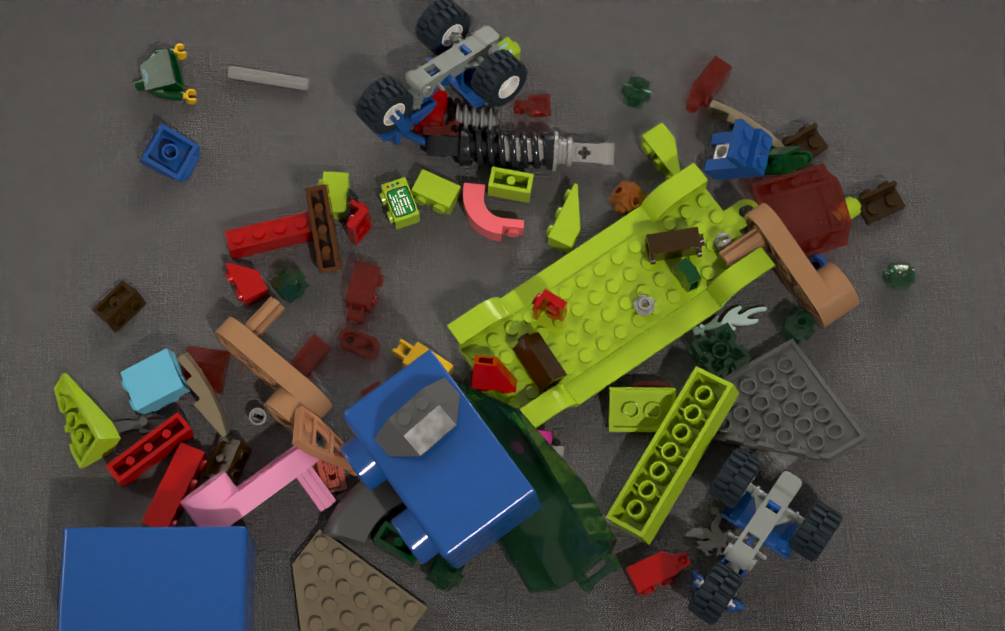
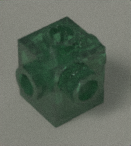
(636, 92)
(289, 284)
(798, 326)
(443, 575)

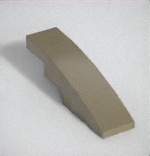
(729, 115)
(208, 402)

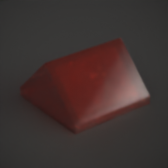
(213, 364)

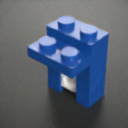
(739, 152)

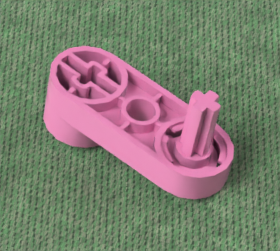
(222, 503)

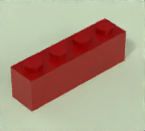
(269, 235)
(150, 450)
(175, 486)

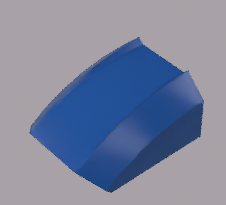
(171, 154)

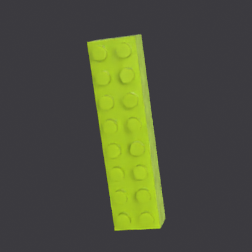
(672, 455)

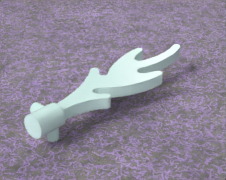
(731, 317)

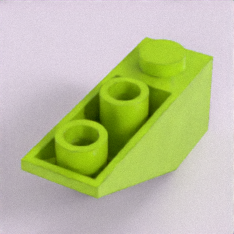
(662, 149)
(566, 229)

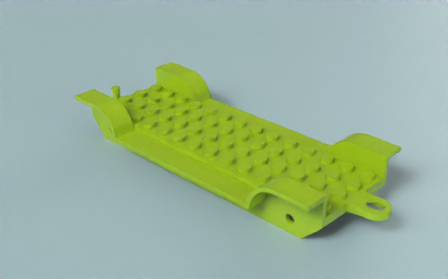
(600, 282)

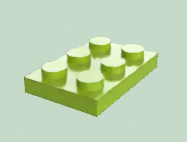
(639, 408)

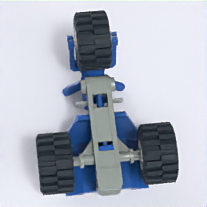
(466, 65)
(763, 517)

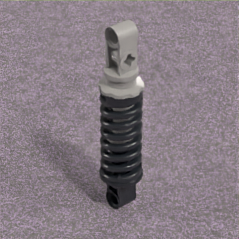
(547, 149)

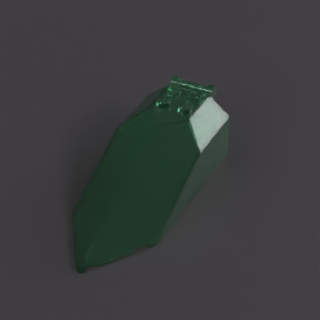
(569, 529)

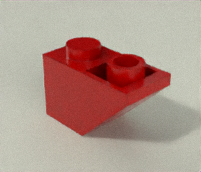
(248, 284)
(492, 374)

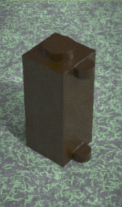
(674, 244)
(539, 361)

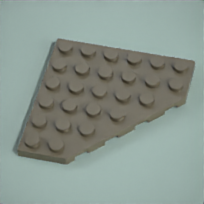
(347, 594)

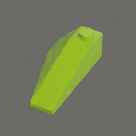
(89, 428)

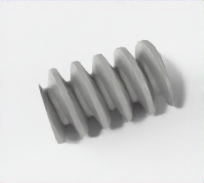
(477, 119)

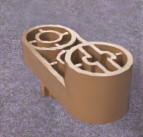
(822, 292)
(289, 384)

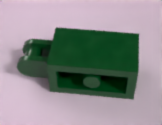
(786, 160)

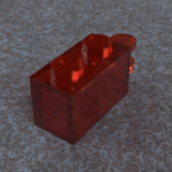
(708, 84)
(363, 291)

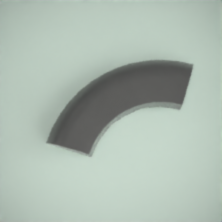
(361, 513)

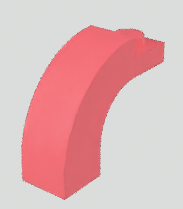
(482, 220)

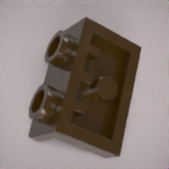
(807, 139)
(880, 202)
(119, 306)
(228, 456)

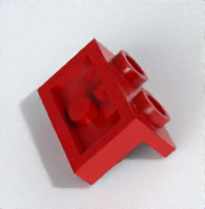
(358, 222)
(550, 303)

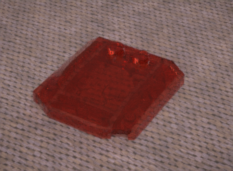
(809, 206)

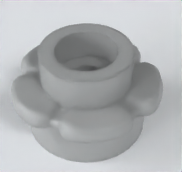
(644, 311)

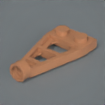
(304, 438)

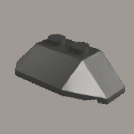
(421, 421)

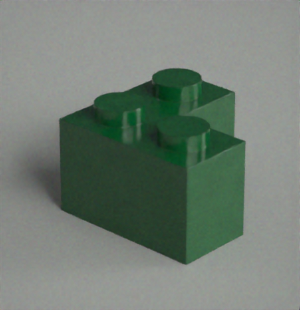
(392, 543)

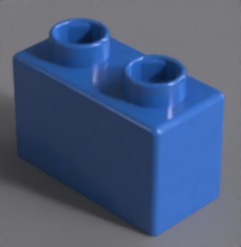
(455, 494)
(157, 579)

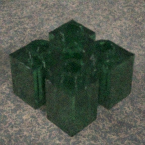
(723, 342)

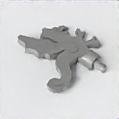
(717, 539)

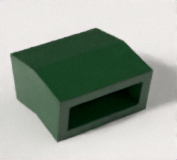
(688, 275)

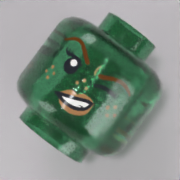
(899, 275)

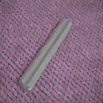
(268, 78)

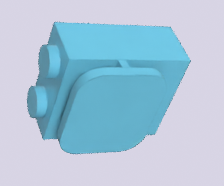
(154, 382)

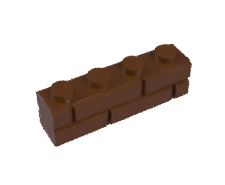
(323, 228)

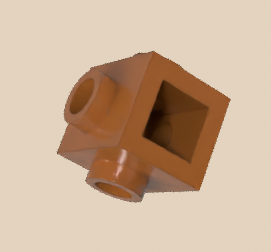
(627, 197)

